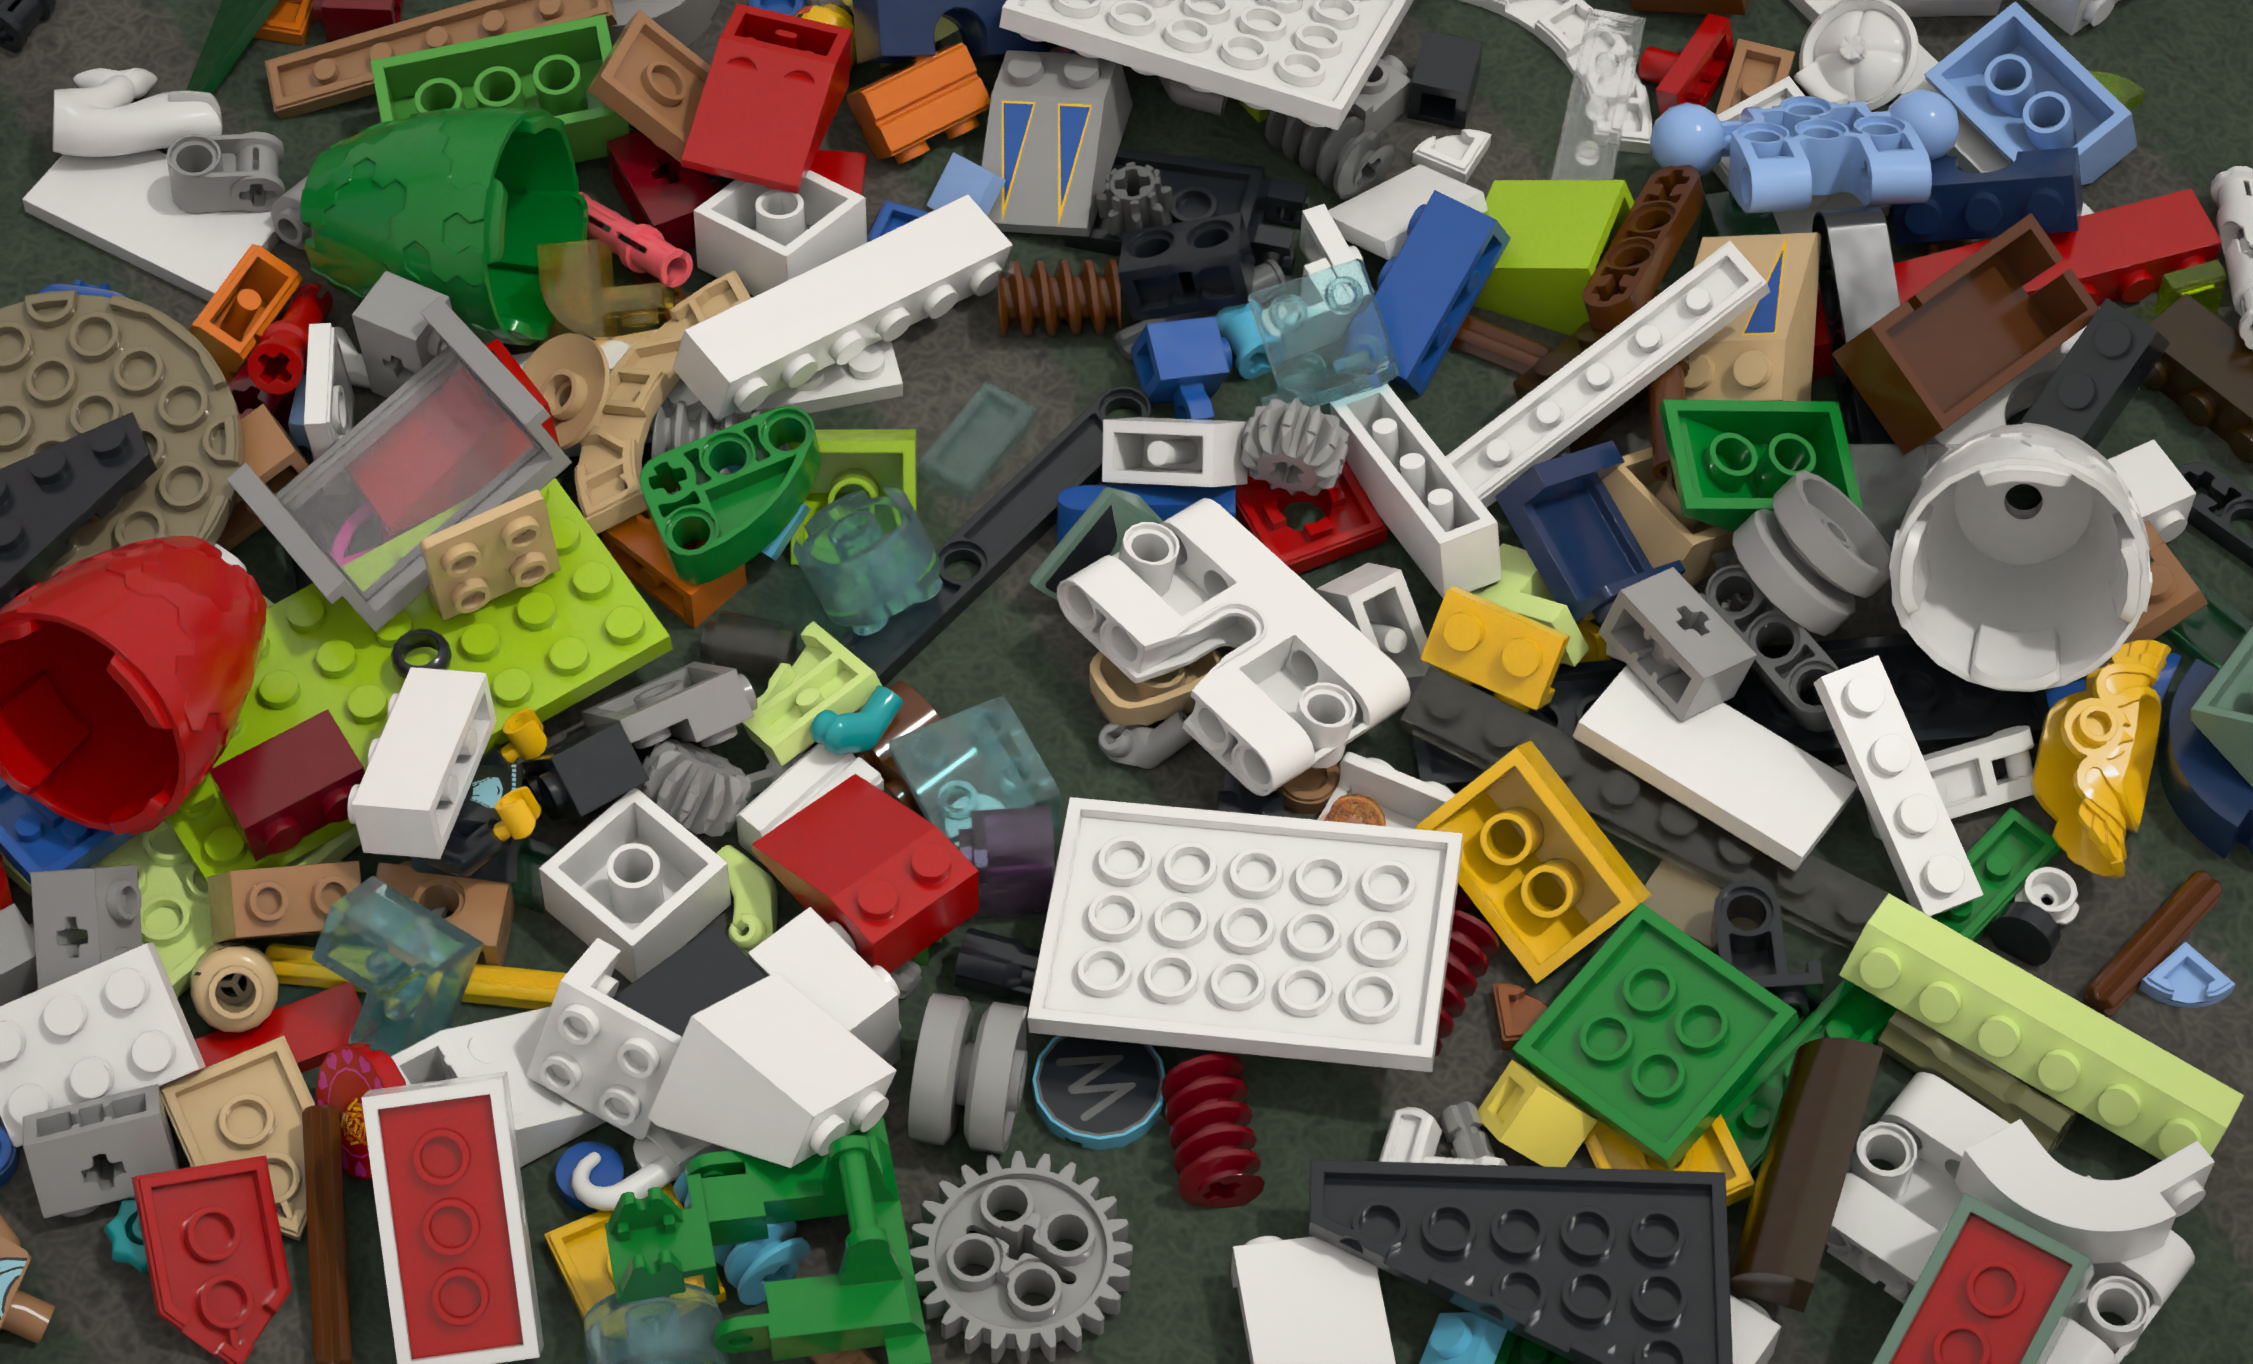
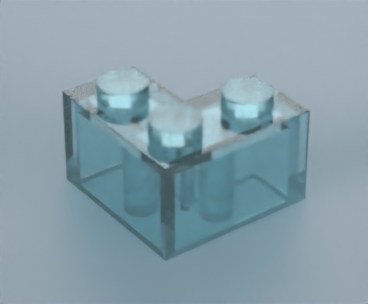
(403, 959)

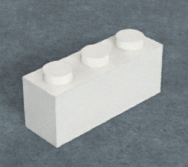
(423, 763)

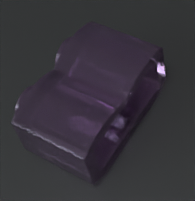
(1013, 860)

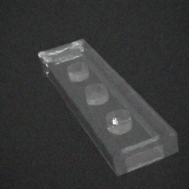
(1599, 96)

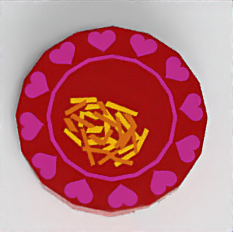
(342, 1082)

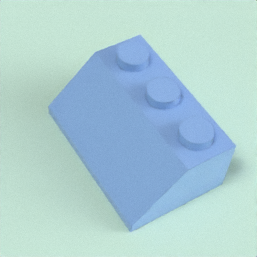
(2033, 95)

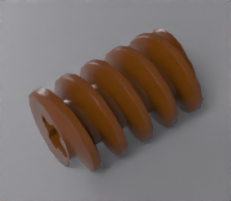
(1059, 297)

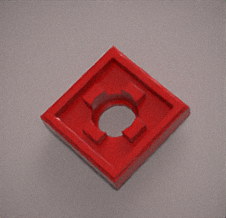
(1347, 528)

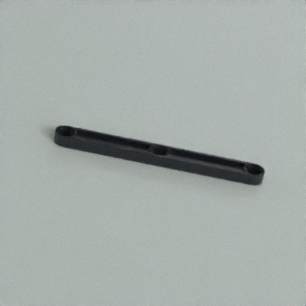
(997, 535)

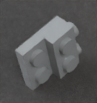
(687, 704)

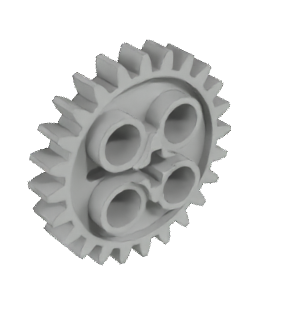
(1051, 1211)

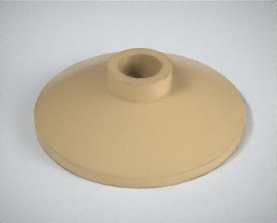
(574, 381)

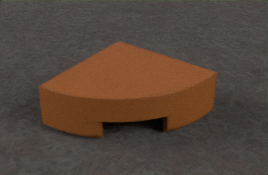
(1514, 1012)

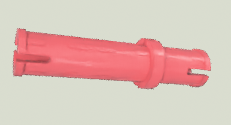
(661, 258)

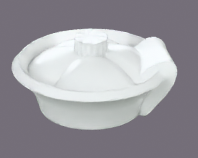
(1858, 53)

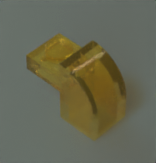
(582, 293)

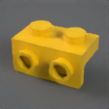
(1495, 649)

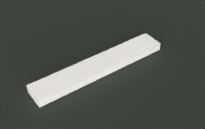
(1609, 372)

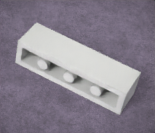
(1419, 492)

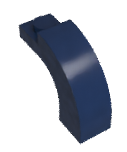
(2197, 778)

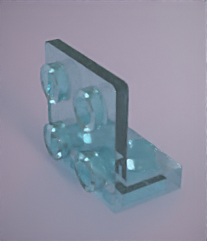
(1324, 336)
(974, 764)

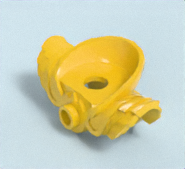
(2100, 757)

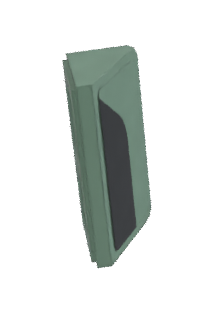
(1093, 536)

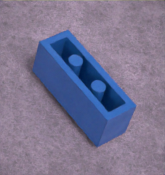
(1435, 283)

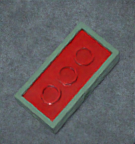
(1988, 1294)

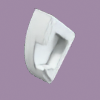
(1453, 154)

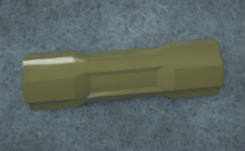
(1989, 1085)

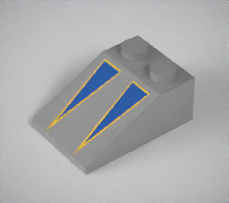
(1053, 139)

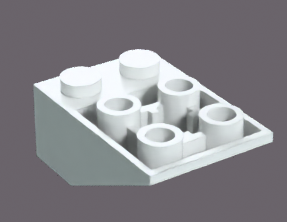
(494, 1046)

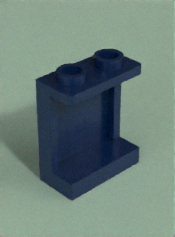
(1577, 531)

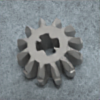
(1294, 447)
(695, 786)

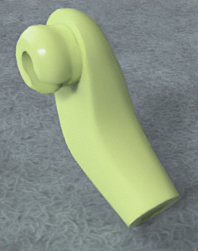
(754, 900)

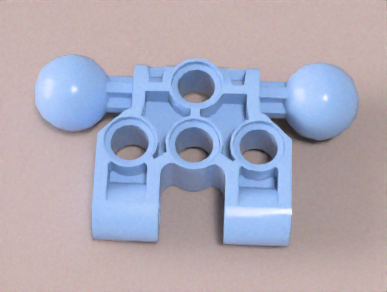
(1814, 149)

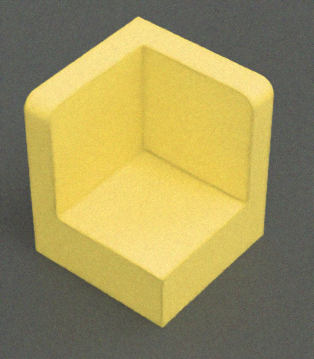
(1535, 1117)

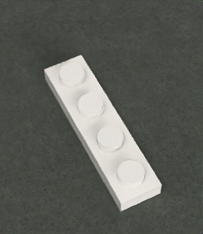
(1898, 787)

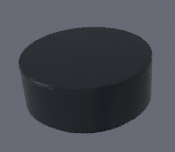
(2025, 932)

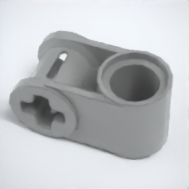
(220, 172)

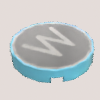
(1098, 1090)

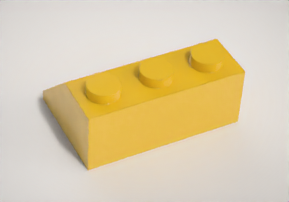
(1536, 861)

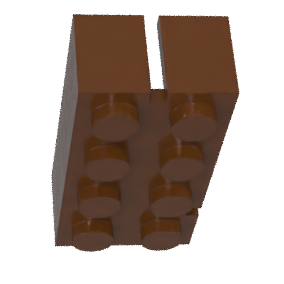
(1965, 335)

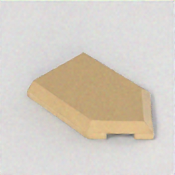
(248, 1111)

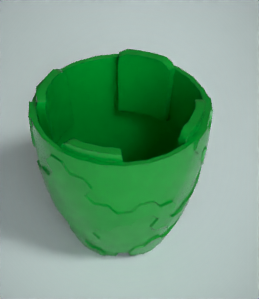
(452, 207)

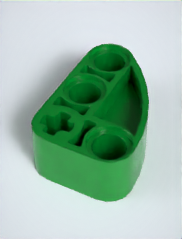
(736, 510)

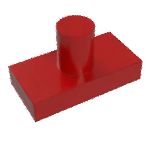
(1693, 72)

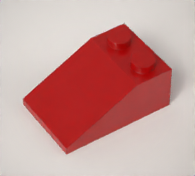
(873, 871)

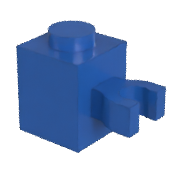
(1182, 364)

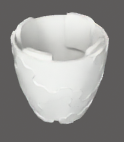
(2021, 591)

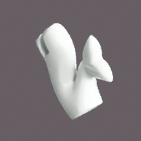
(104, 121)

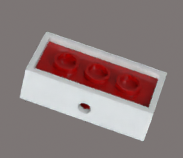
(453, 1221)

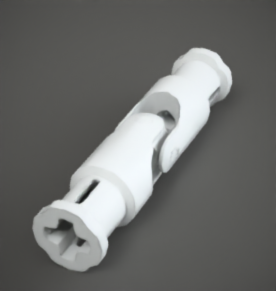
(2236, 233)

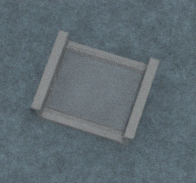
(417, 464)

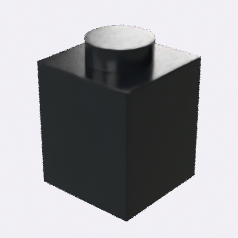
(1445, 79)

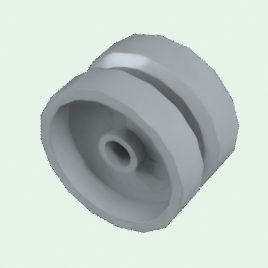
(1813, 553)
(979, 1074)

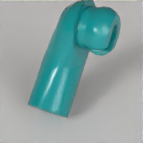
(860, 730)

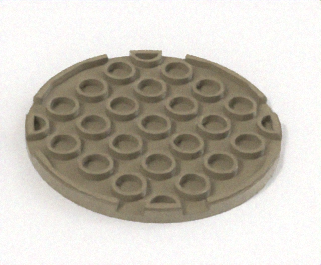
(96, 358)

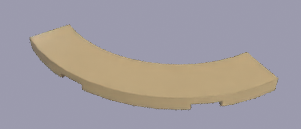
(638, 386)

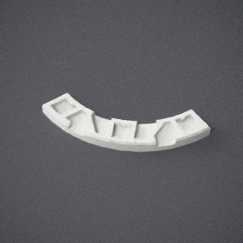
(1561, 28)

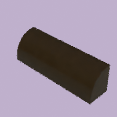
(1803, 1171)

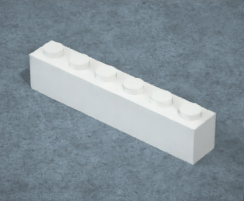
(841, 308)

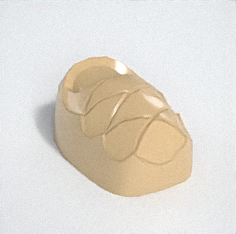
(1149, 700)

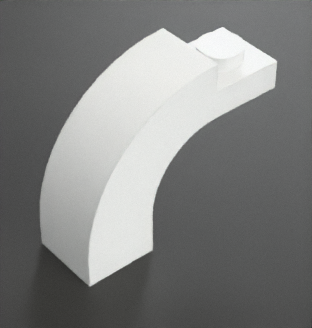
(2093, 1216)

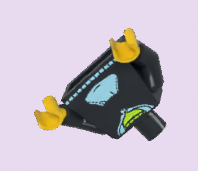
(495, 810)

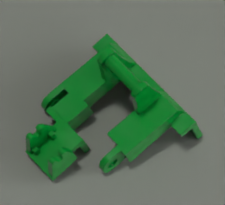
(733, 1201)

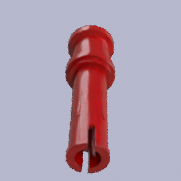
(283, 348)

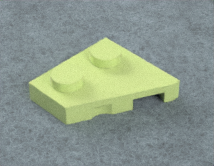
(820, 680)

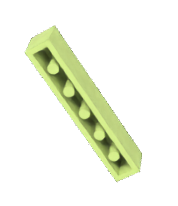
(2038, 1033)

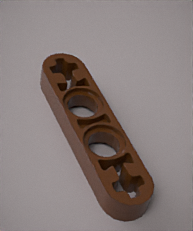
(1667, 201)

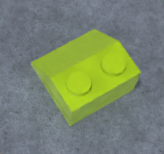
(858, 462)

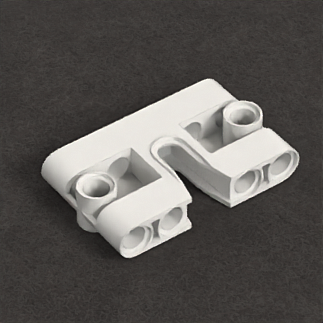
(1299, 668)
(1896, 1217)

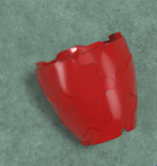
(126, 680)

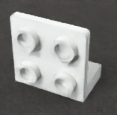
(600, 1048)

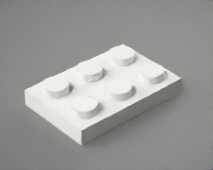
(93, 1038)

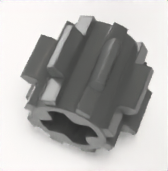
(1134, 199)

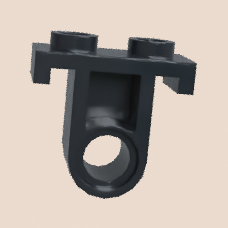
(1762, 951)

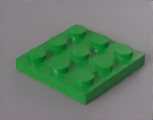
(1656, 1036)

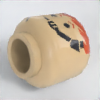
(246, 1006)

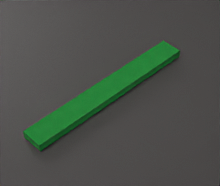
(2001, 866)

